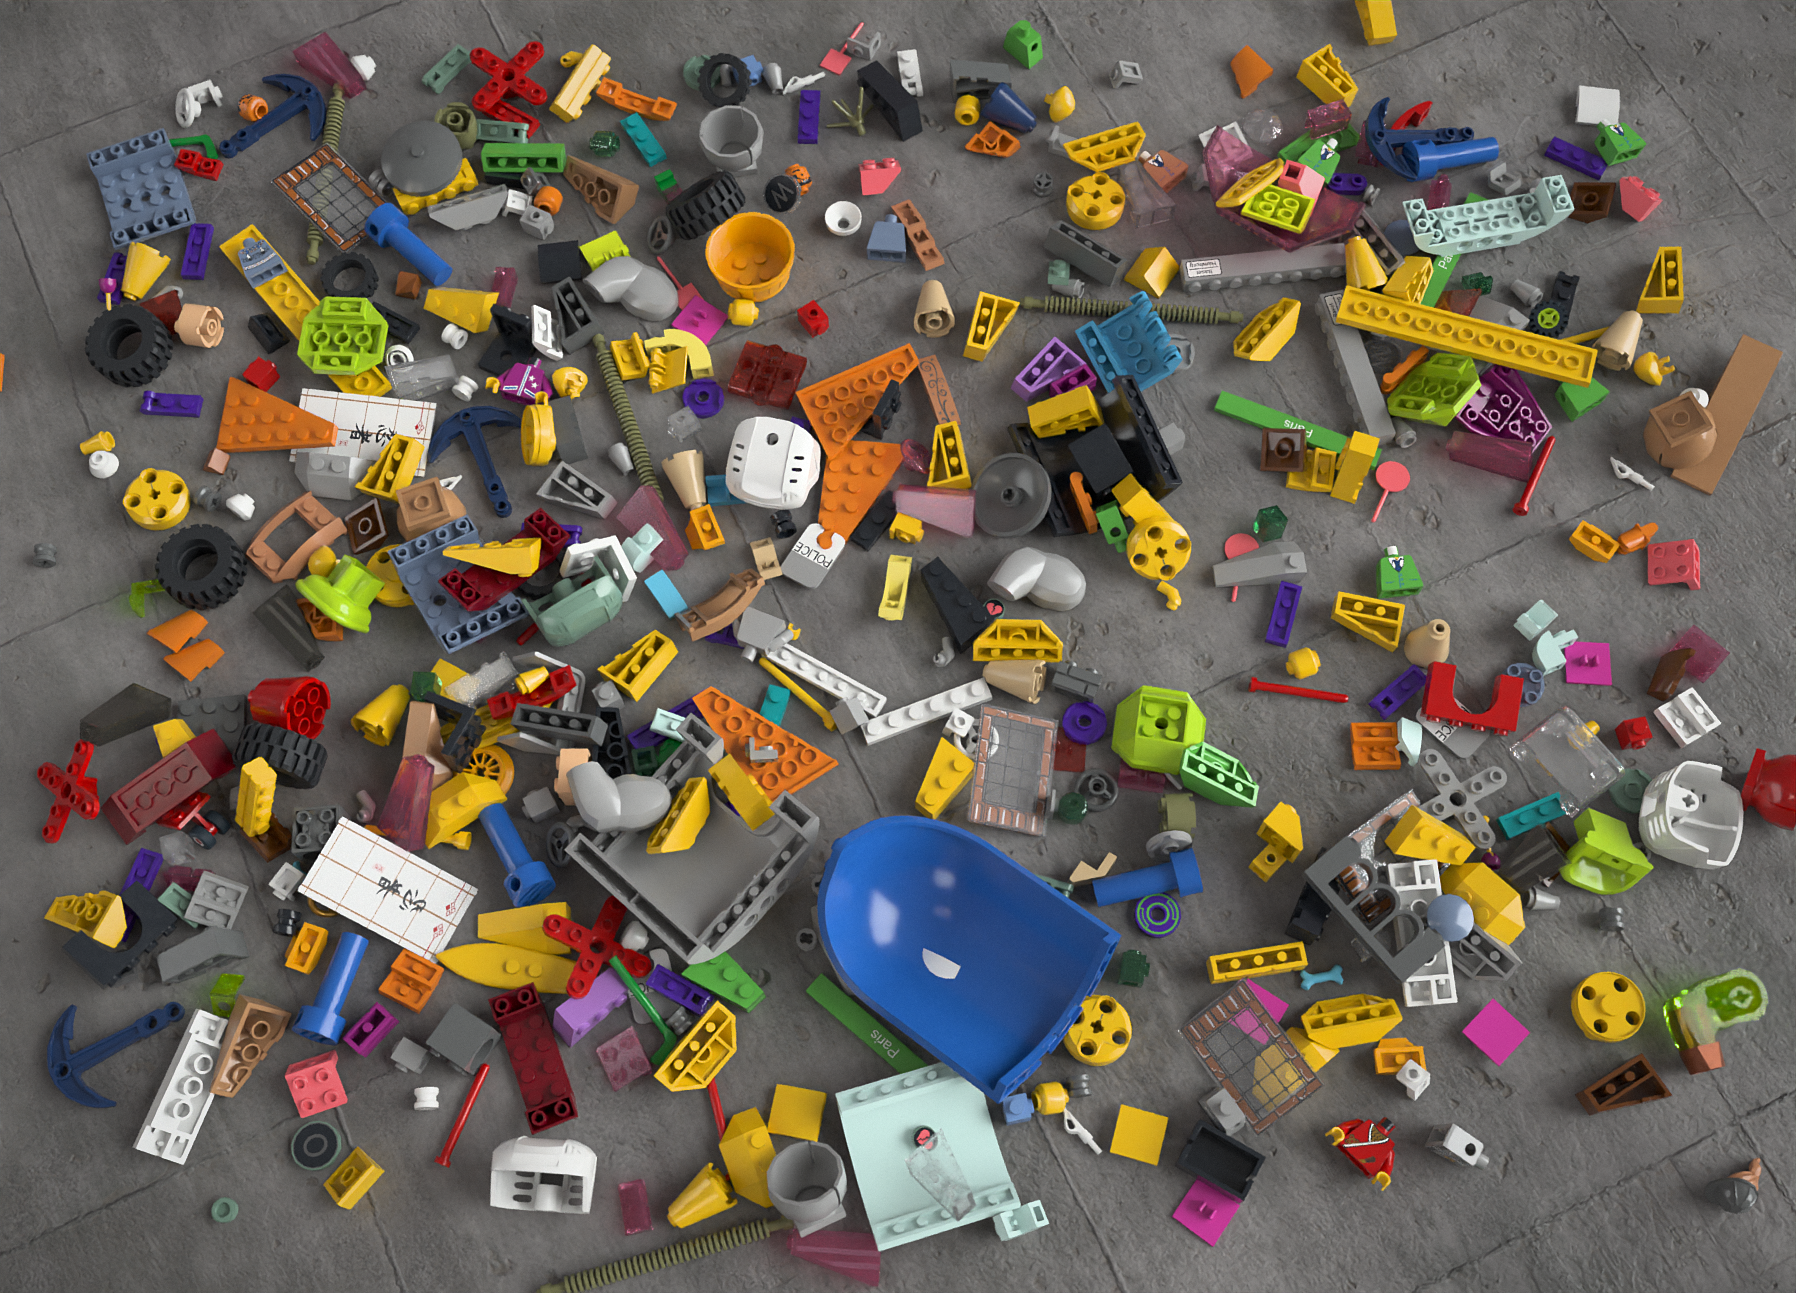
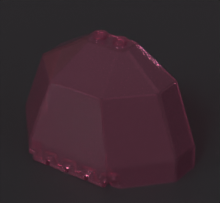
(1231, 159)

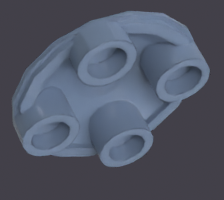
(1401, 237)
(1533, 682)
(1450, 917)

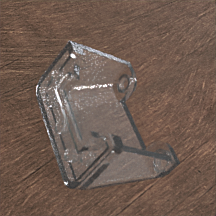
(1571, 758)

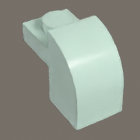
(640, 546)
(1535, 620)
(1547, 651)
(1020, 1221)

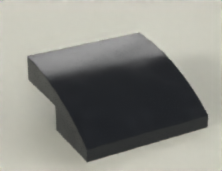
(559, 261)

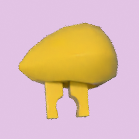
(1061, 103)
(1651, 369)
(569, 381)
(322, 561)

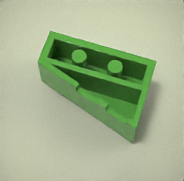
(727, 981)

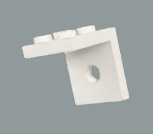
(609, 551)

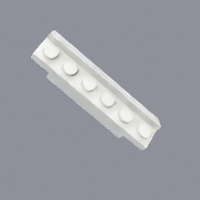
(1418, 886)
(184, 1091)

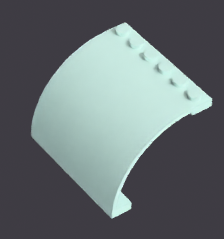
(879, 1132)

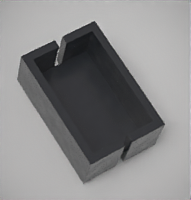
(1220, 1161)

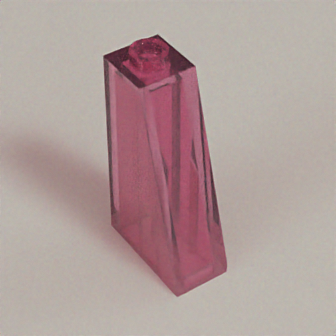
(329, 64)
(1492, 454)
(939, 506)
(648, 508)
(408, 803)
(841, 1252)

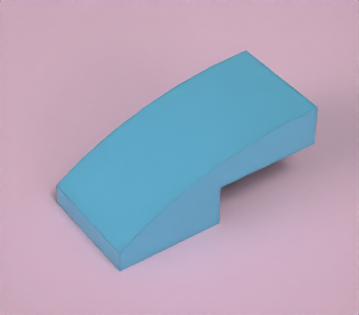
(666, 594)

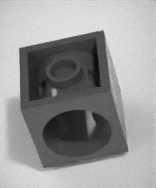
(313, 829)
(463, 1040)

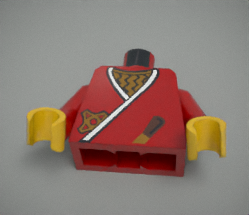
(1367, 1147)

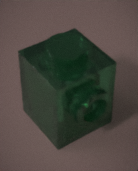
(1270, 523)
(424, 682)
(645, 761)
(1133, 968)

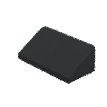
(510, 179)
(267, 332)

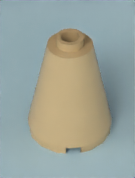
(933, 311)
(1619, 342)
(687, 477)
(1428, 643)
(1017, 677)

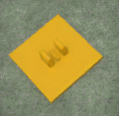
(1139, 1134)

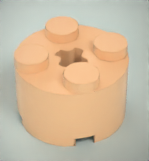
(200, 325)

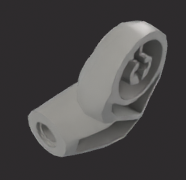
(638, 287)
(1042, 577)

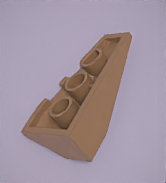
(606, 191)
(425, 739)
(248, 1036)

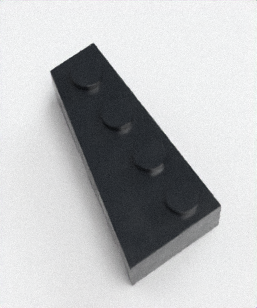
(891, 100)
(956, 604)
(613, 752)
(1310, 912)

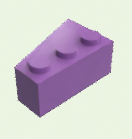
(1048, 366)
(579, 1016)

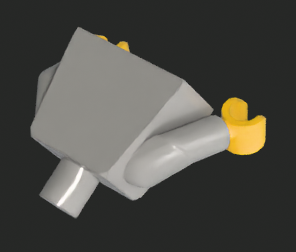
(761, 633)

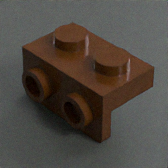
(272, 842)

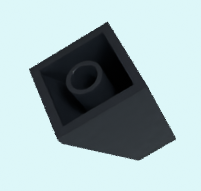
(1101, 460)

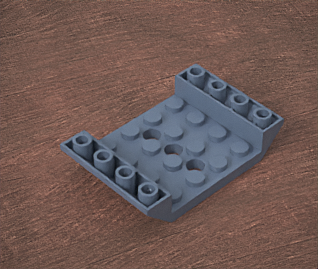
(138, 170)
(420, 567)

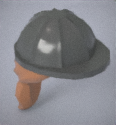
(1737, 1191)

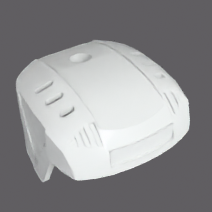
(768, 468)
(1684, 827)
(541, 1157)

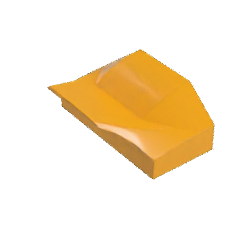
(703, 529)
(1593, 542)
(306, 948)
(1394, 1054)

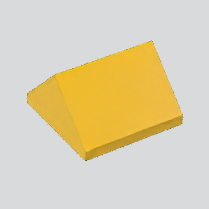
(1153, 271)
(353, 1178)

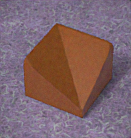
(408, 285)

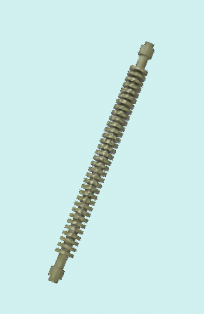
(330, 136)
(1232, 317)
(625, 415)
(668, 1256)

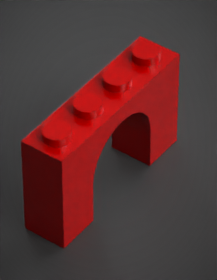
(1440, 704)

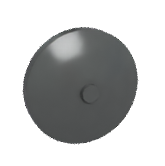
(421, 158)
(1011, 495)

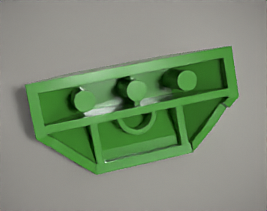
(1217, 776)

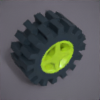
(1551, 313)

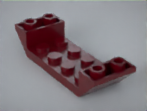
(483, 587)
(168, 784)
(535, 1058)

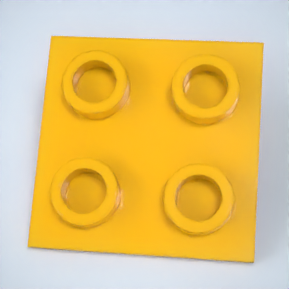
(667, 369)

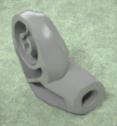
(618, 803)

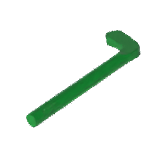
(202, 140)
(669, 1037)

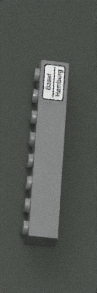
(1262, 267)
(1355, 370)

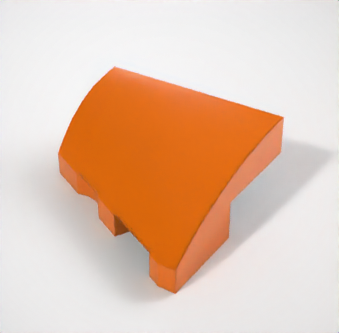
(1249, 70)
(993, 142)
(321, 625)
(178, 630)
(195, 658)

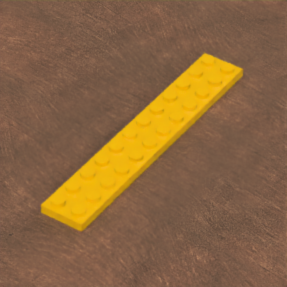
(292, 303)
(1467, 336)

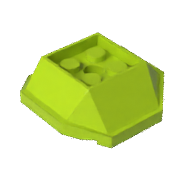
(339, 321)
(1435, 390)
(1143, 743)

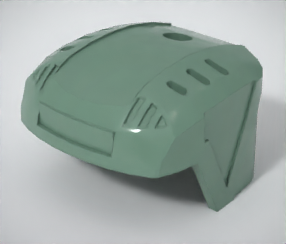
(577, 608)

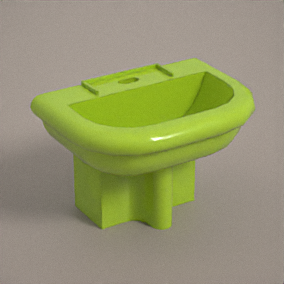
(344, 593)
(1604, 856)

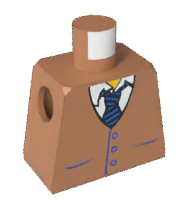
(1164, 169)

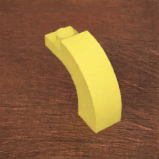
(696, 355)
(896, 588)

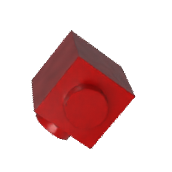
(813, 318)
(261, 374)
(1633, 733)

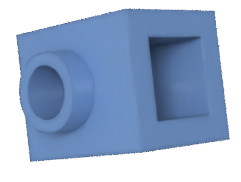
(754, 67)
(1017, 1109)

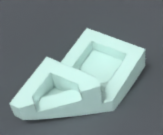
(1410, 739)

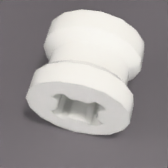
(454, 336)
(465, 388)
(426, 1098)

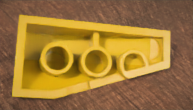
(514, 557)
(97, 915)
(524, 927)

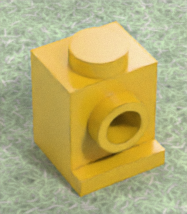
(906, 529)
(1263, 867)

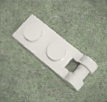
(910, 72)

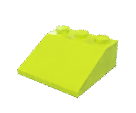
(1280, 208)

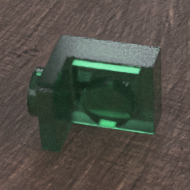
(1478, 281)

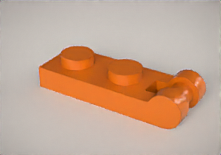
(1401, 371)
(1083, 502)

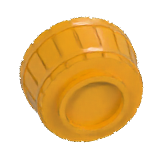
(751, 256)

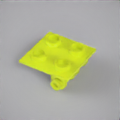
(604, 249)

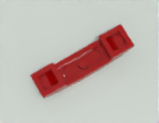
(1412, 116)
(553, 688)

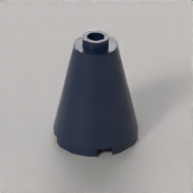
(1009, 110)

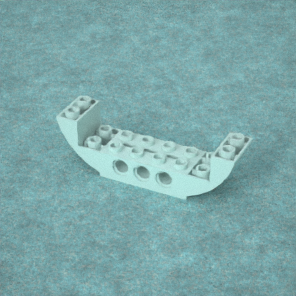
(1489, 222)

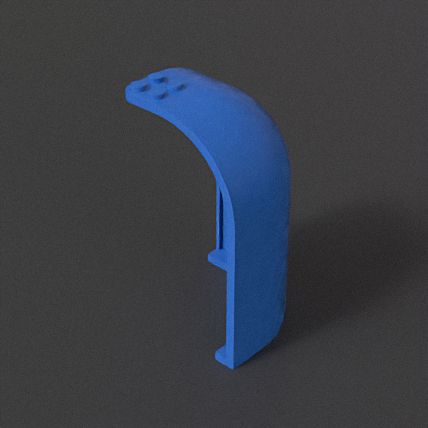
(1019, 945)

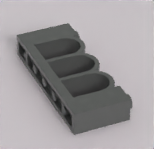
(1411, 956)

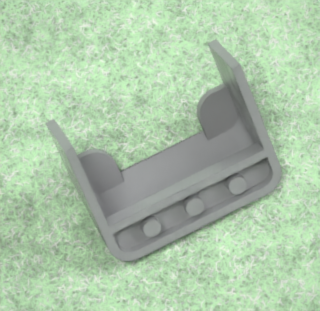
(569, 702)

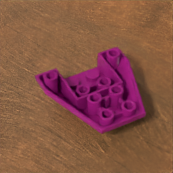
(1504, 408)

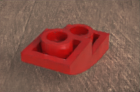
(195, 164)

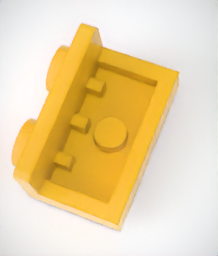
(630, 357)

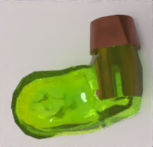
(1710, 1007)

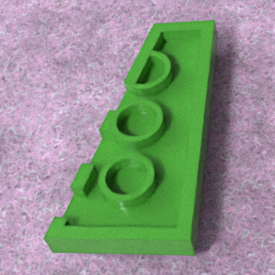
(1345, 138)

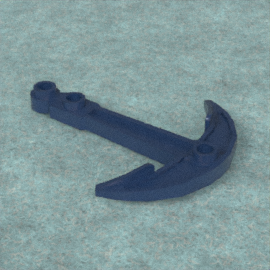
(305, 97)
(1383, 140)
(471, 428)
(60, 1055)

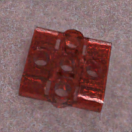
(759, 358)

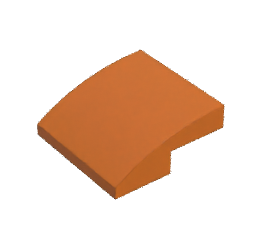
(1374, 746)
(411, 980)

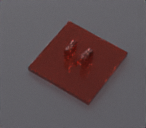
(1458, 301)
(166, 308)
(1068, 754)

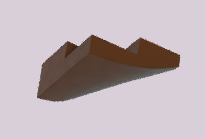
(1669, 673)

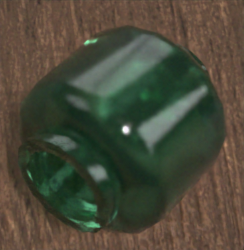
(604, 143)
(1071, 814)

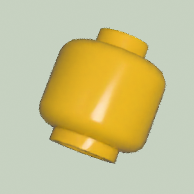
(967, 110)
(742, 312)
(1303, 663)
(1050, 1098)

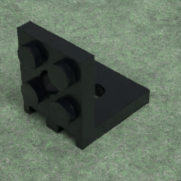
(513, 338)
(884, 411)
(466, 734)

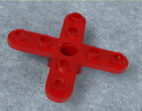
(509, 77)
(72, 791)
(599, 937)

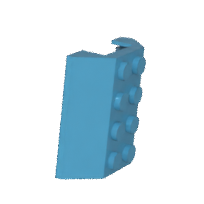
(1130, 345)

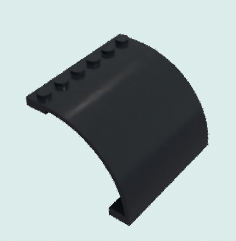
(1136, 435)

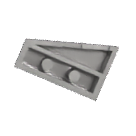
(576, 492)

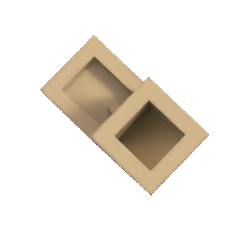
(766, 558)
(1085, 874)

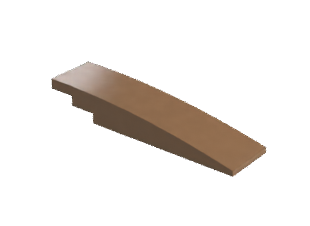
(1732, 407)

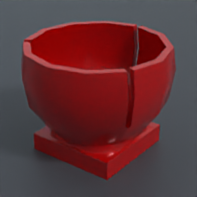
(1772, 789)

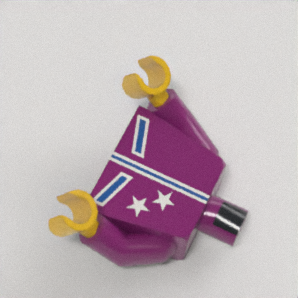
(523, 384)

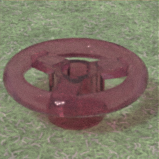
(912, 458)

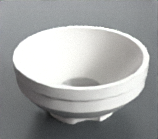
(840, 212)

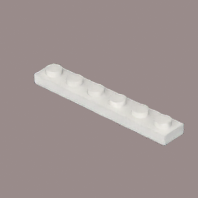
(826, 678)
(926, 711)

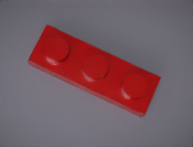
(505, 112)

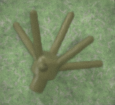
(856, 120)

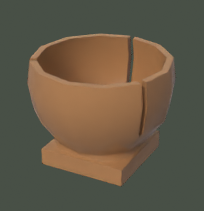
(1680, 432)
(426, 508)

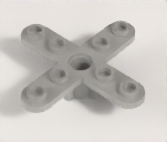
(1464, 794)

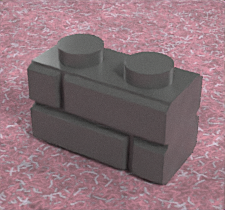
(1076, 682)

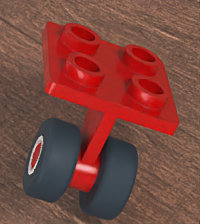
(206, 826)

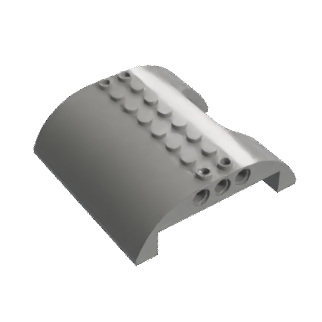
(724, 882)

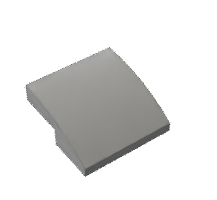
(216, 901)

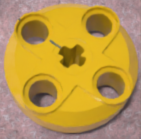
(1095, 201)
(537, 435)
(157, 499)
(1158, 548)
(394, 592)
(1608, 1007)
(1098, 1030)

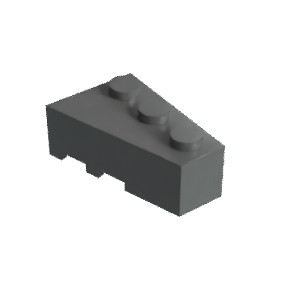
(976, 78)
(575, 316)
(568, 436)
(201, 952)

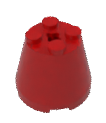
(291, 704)

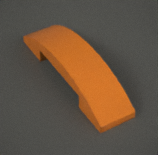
(632, 102)

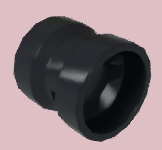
(784, 526)
(286, 924)

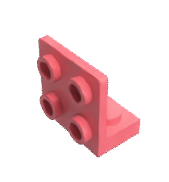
(1674, 563)
(316, 1084)

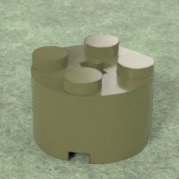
(460, 121)
(1177, 813)

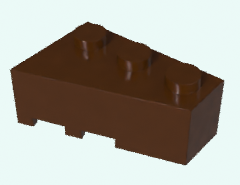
(1624, 1087)

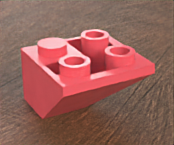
(877, 176)
(1301, 180)
(1637, 199)

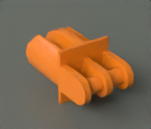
(1636, 538)

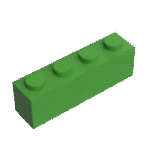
(520, 156)

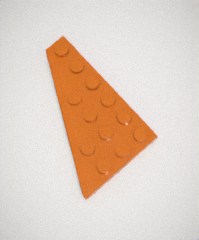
(848, 399)
(264, 423)
(853, 484)
(797, 760)

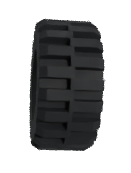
(705, 205)
(112, 329)
(185, 548)
(291, 755)

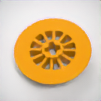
(505, 764)

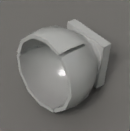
(730, 141)
(808, 1189)

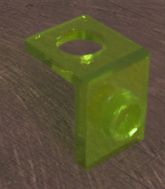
(138, 590)
(225, 991)

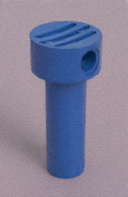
(1426, 157)
(390, 228)
(1179, 874)
(526, 880)
(322, 1019)

